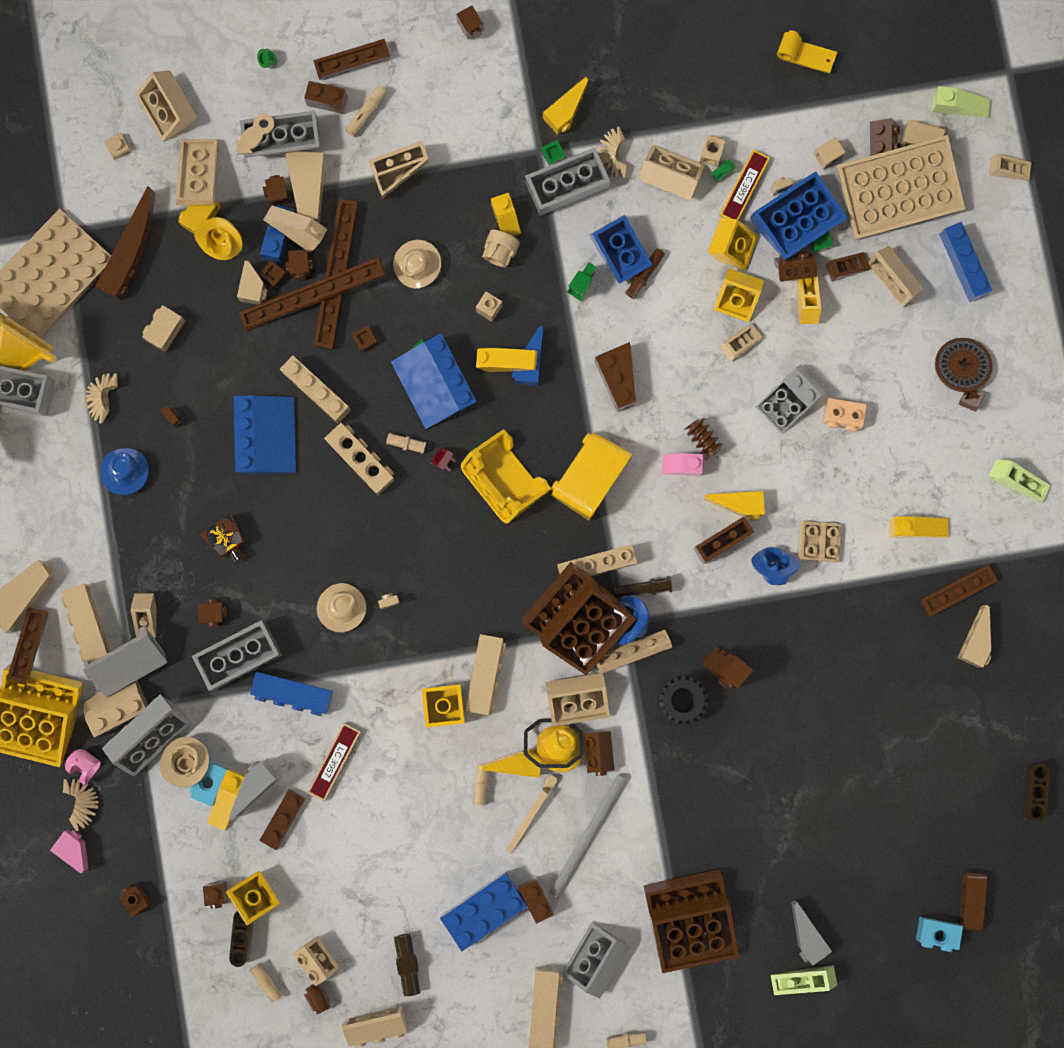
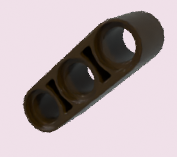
(1043, 784)
(237, 945)

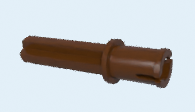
(642, 277)

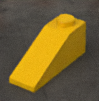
(562, 112)
(808, 300)
(506, 359)
(742, 503)
(918, 527)
(514, 764)
(225, 799)

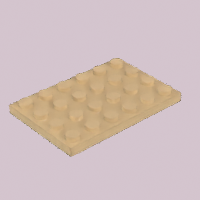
(900, 187)
(50, 274)

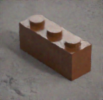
(723, 540)

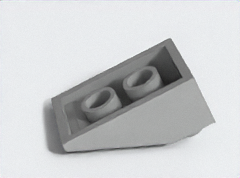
(25, 391)
(254, 785)

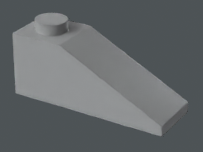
(809, 940)

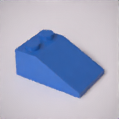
(620, 249)

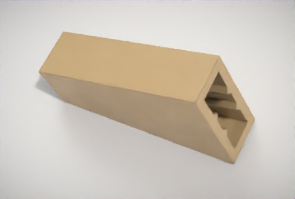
(307, 181)
(22, 594)

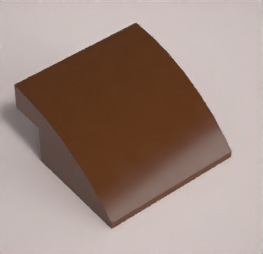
(578, 619)
(691, 921)

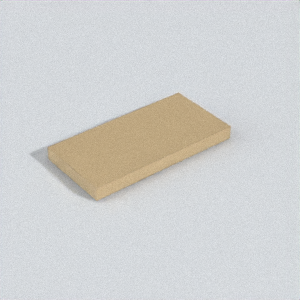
(197, 172)

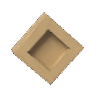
(117, 146)
(781, 185)
(388, 601)

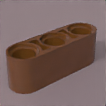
(973, 901)

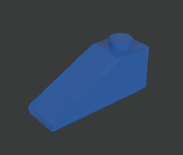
(274, 242)
(531, 376)

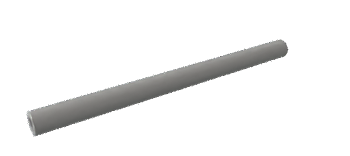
(587, 836)

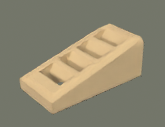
(998, 165)
(731, 349)

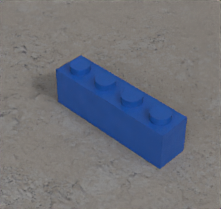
(965, 262)
(291, 692)

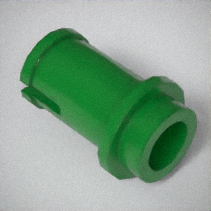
(724, 169)

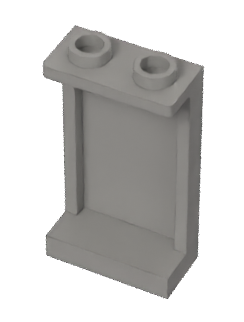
(126, 663)

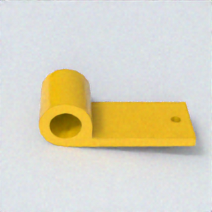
(805, 54)

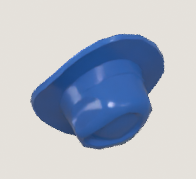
(124, 471)
(775, 565)
(640, 625)

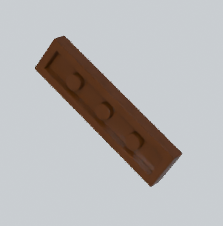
(351, 59)
(958, 590)
(27, 646)

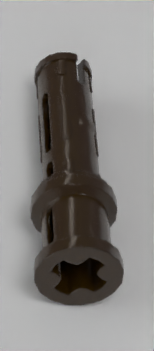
(652, 586)

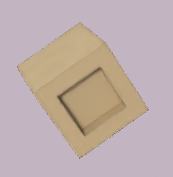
(829, 153)
(712, 158)
(489, 306)

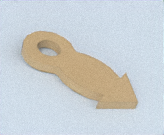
(253, 135)

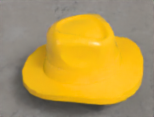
(218, 238)
(559, 746)

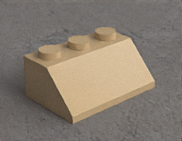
(165, 104)
(671, 172)
(895, 275)
(577, 699)
(111, 712)
(375, 1027)

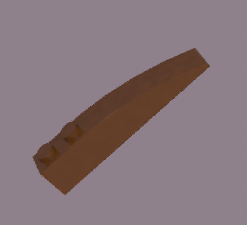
(129, 249)

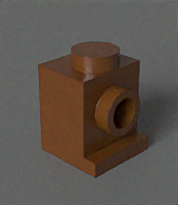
(141, 902)

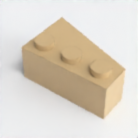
(397, 166)

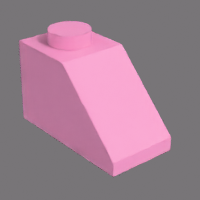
(682, 464)
(72, 850)

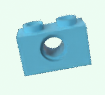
(205, 794)
(951, 934)

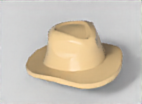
(417, 263)
(341, 607)
(184, 762)

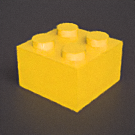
(443, 706)

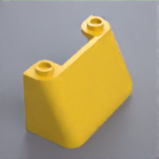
(591, 475)
(502, 477)

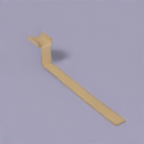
(548, 786)

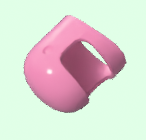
(84, 763)

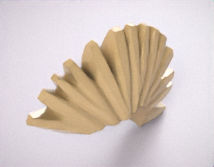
(610, 153)
(99, 396)
(82, 803)

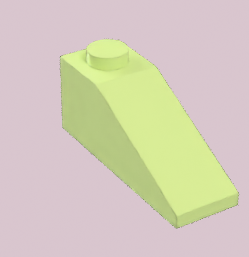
(959, 102)
(1019, 479)
(804, 980)

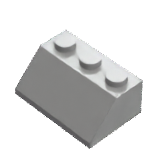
(595, 960)

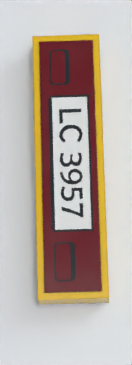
(745, 185)

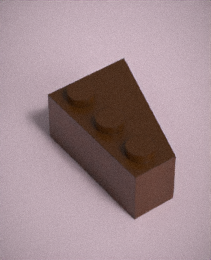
(617, 374)
(727, 668)

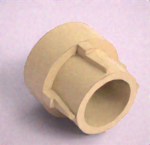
(500, 248)

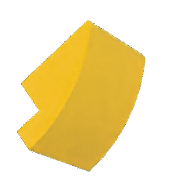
(38, 716)

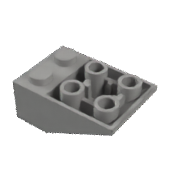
(791, 399)

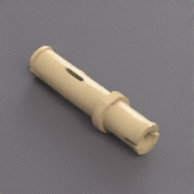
(370, 105)

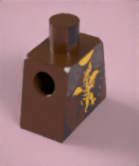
(226, 538)

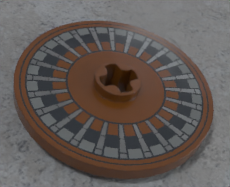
(949, 366)

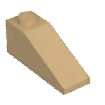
(297, 227)
(978, 641)

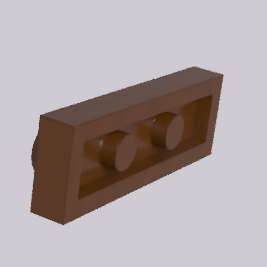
(282, 819)

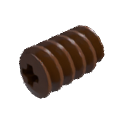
(704, 438)

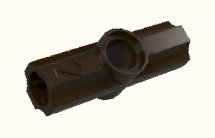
(407, 965)

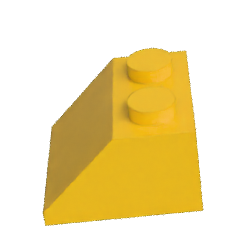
(733, 243)
(738, 295)
(253, 897)

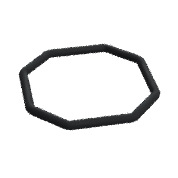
(552, 765)

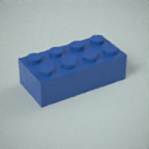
(483, 911)

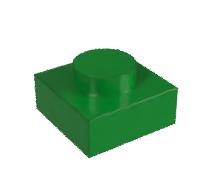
(553, 153)
(822, 243)

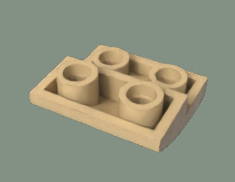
(819, 541)

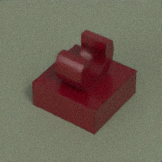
(442, 458)

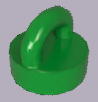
(266, 58)

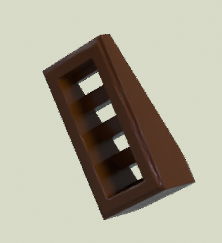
(837, 272)

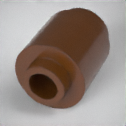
(317, 998)

